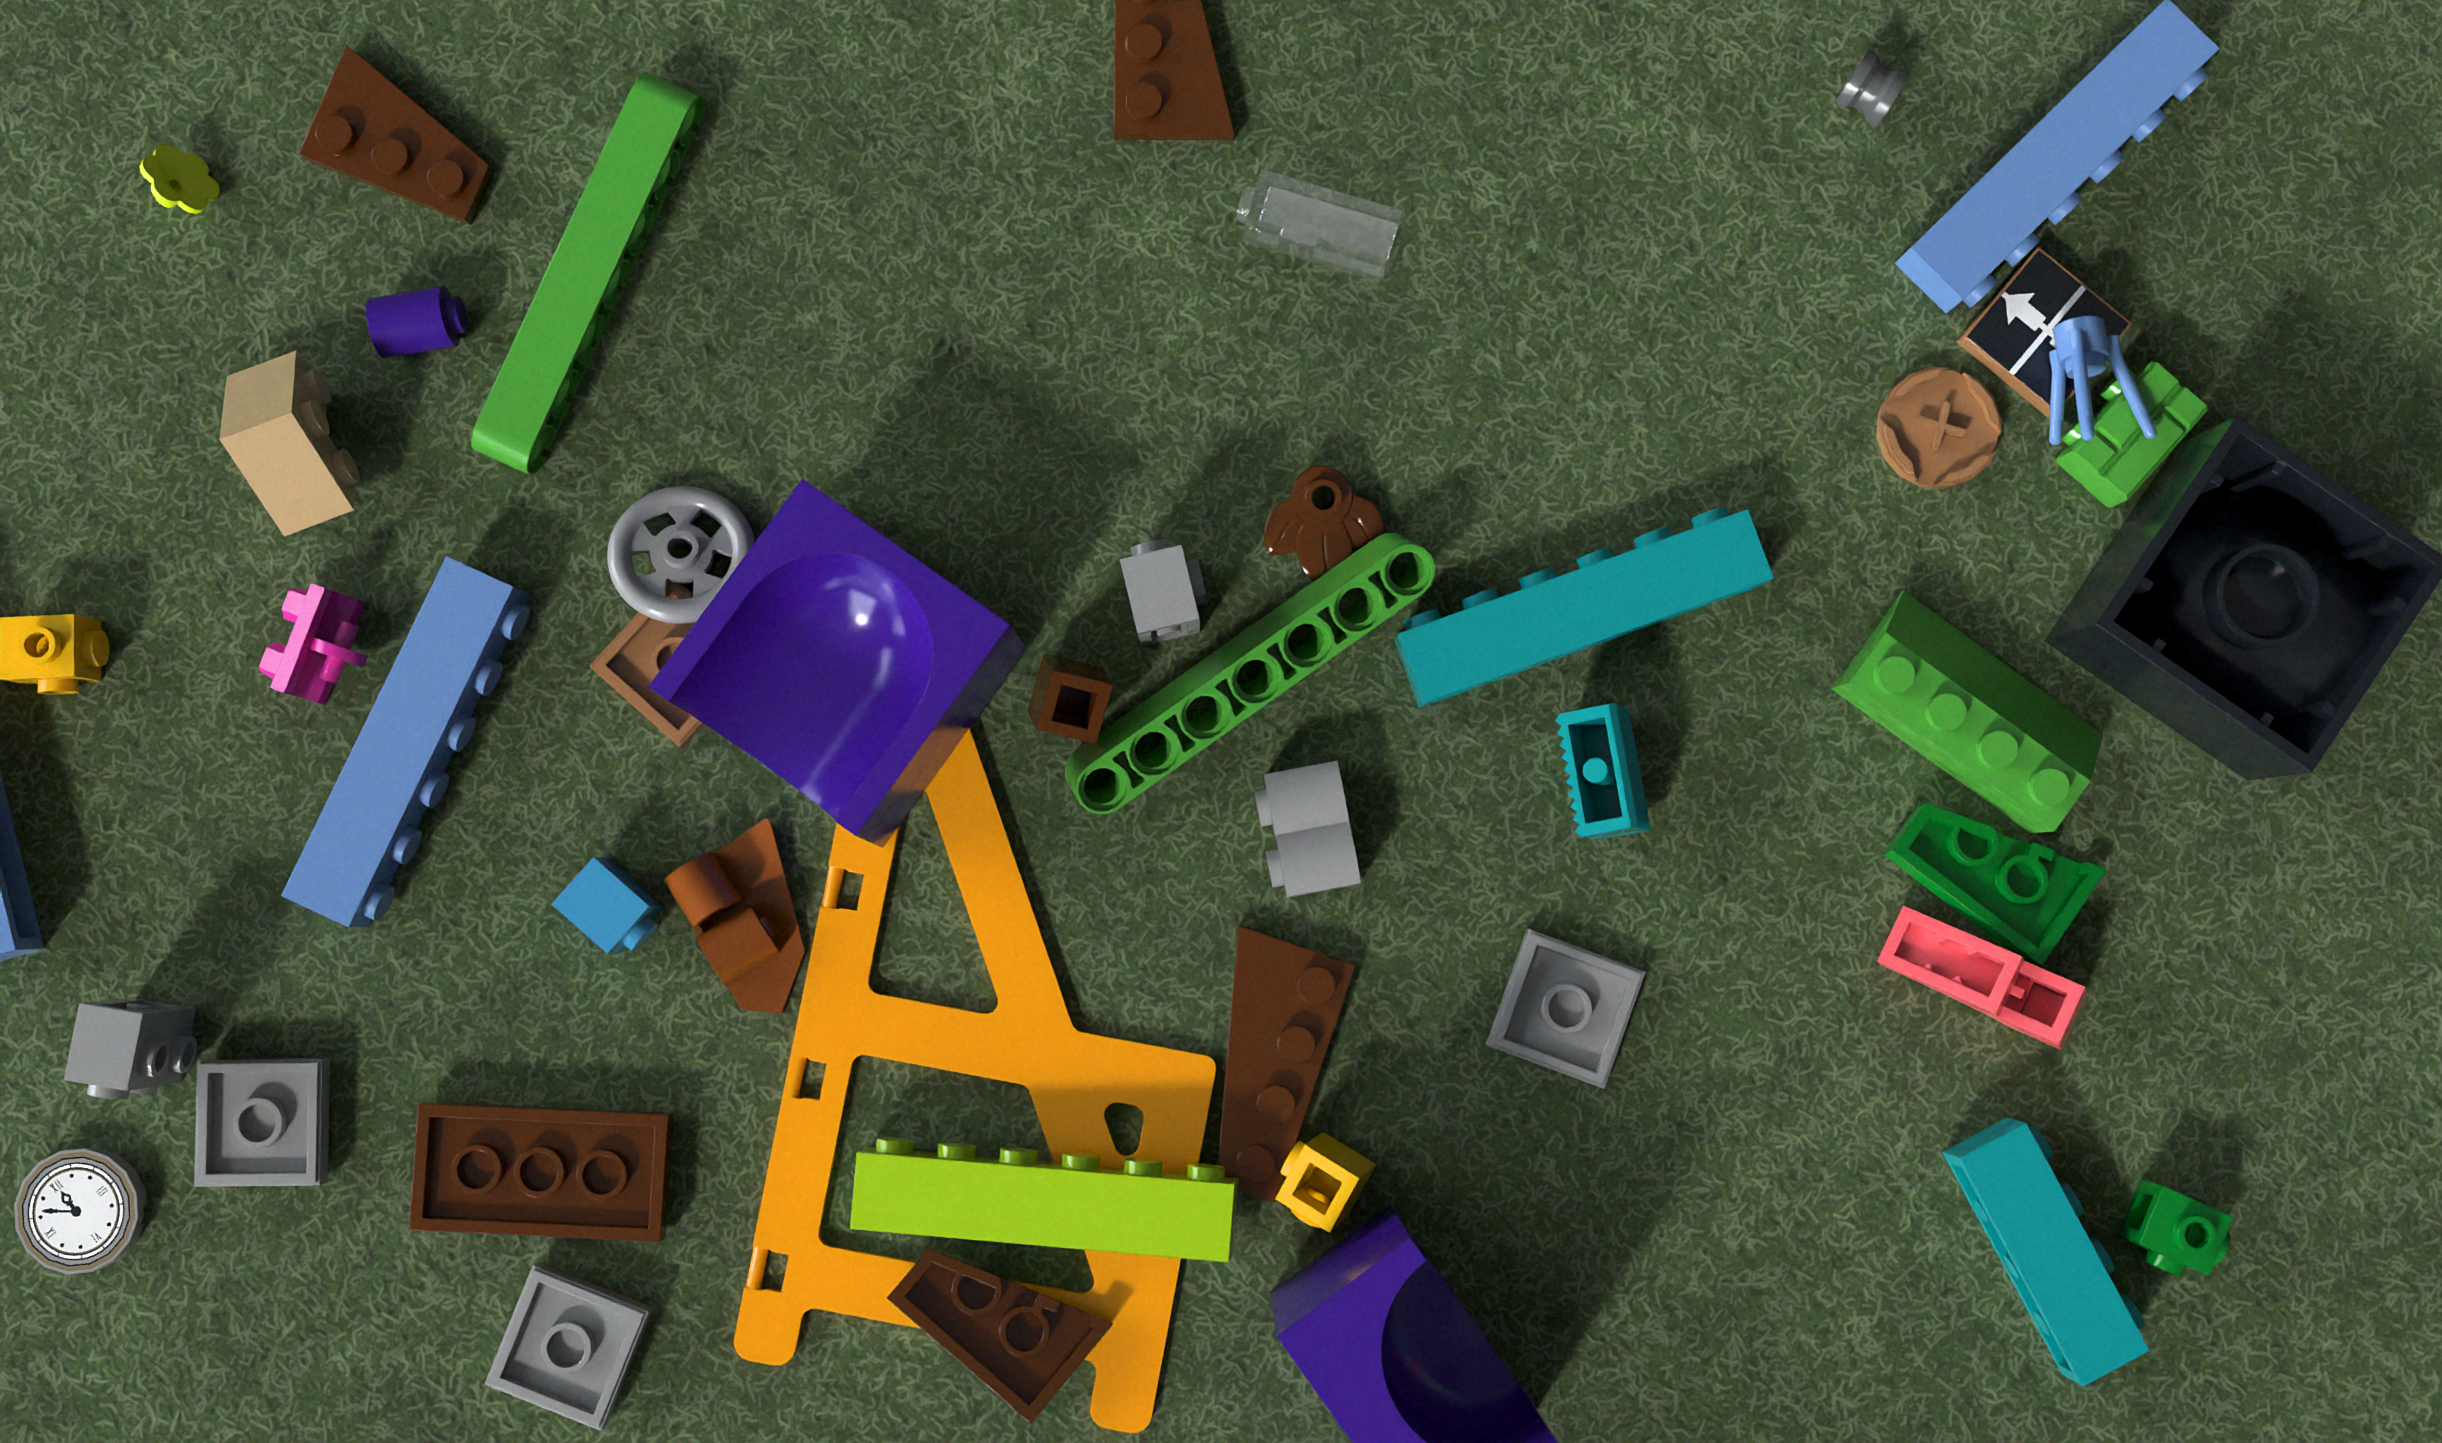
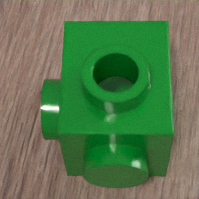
(2175, 1230)

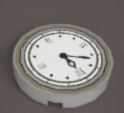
(80, 1210)

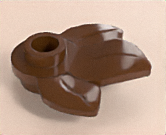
(1323, 534)

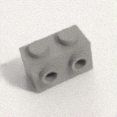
(1163, 591)
(130, 1046)

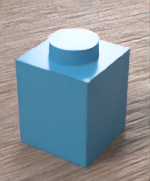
(609, 907)

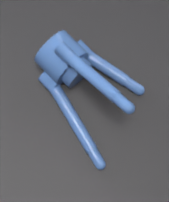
(2081, 354)

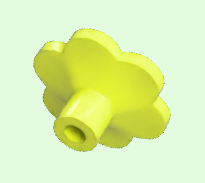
(179, 179)

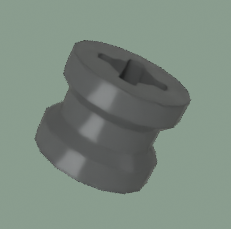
(1871, 88)

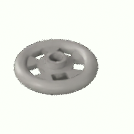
(632, 537)

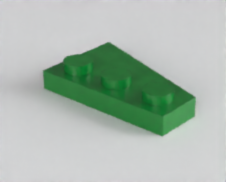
(2001, 885)

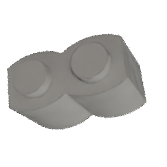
(1309, 830)

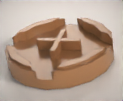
(1938, 428)

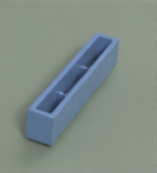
(2057, 156)
(407, 746)

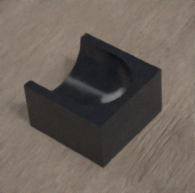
(2248, 602)

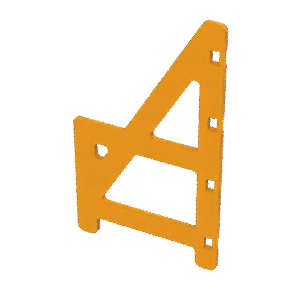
(1020, 1042)

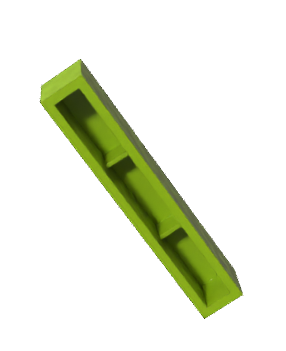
(1045, 1202)

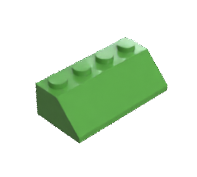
(1972, 716)

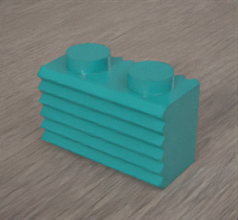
(1603, 772)

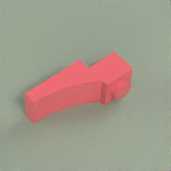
(1983, 977)

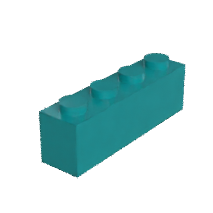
(2047, 1251)

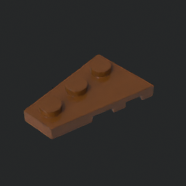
(391, 143)
(998, 1329)

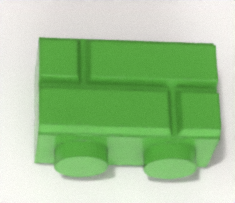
(2120, 454)

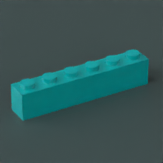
(1583, 607)

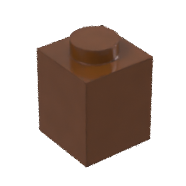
(1069, 698)

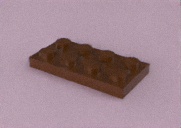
(541, 1171)

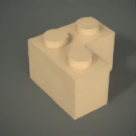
(282, 446)

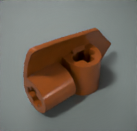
(744, 917)

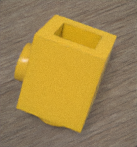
(52, 651)
(1323, 1181)

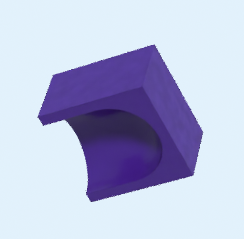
(841, 663)
(1398, 1346)

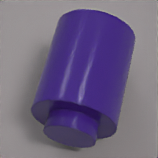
(415, 321)

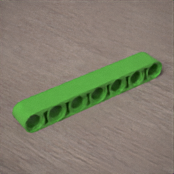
(585, 273)
(1279, 670)

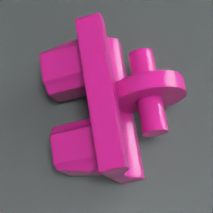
(317, 645)

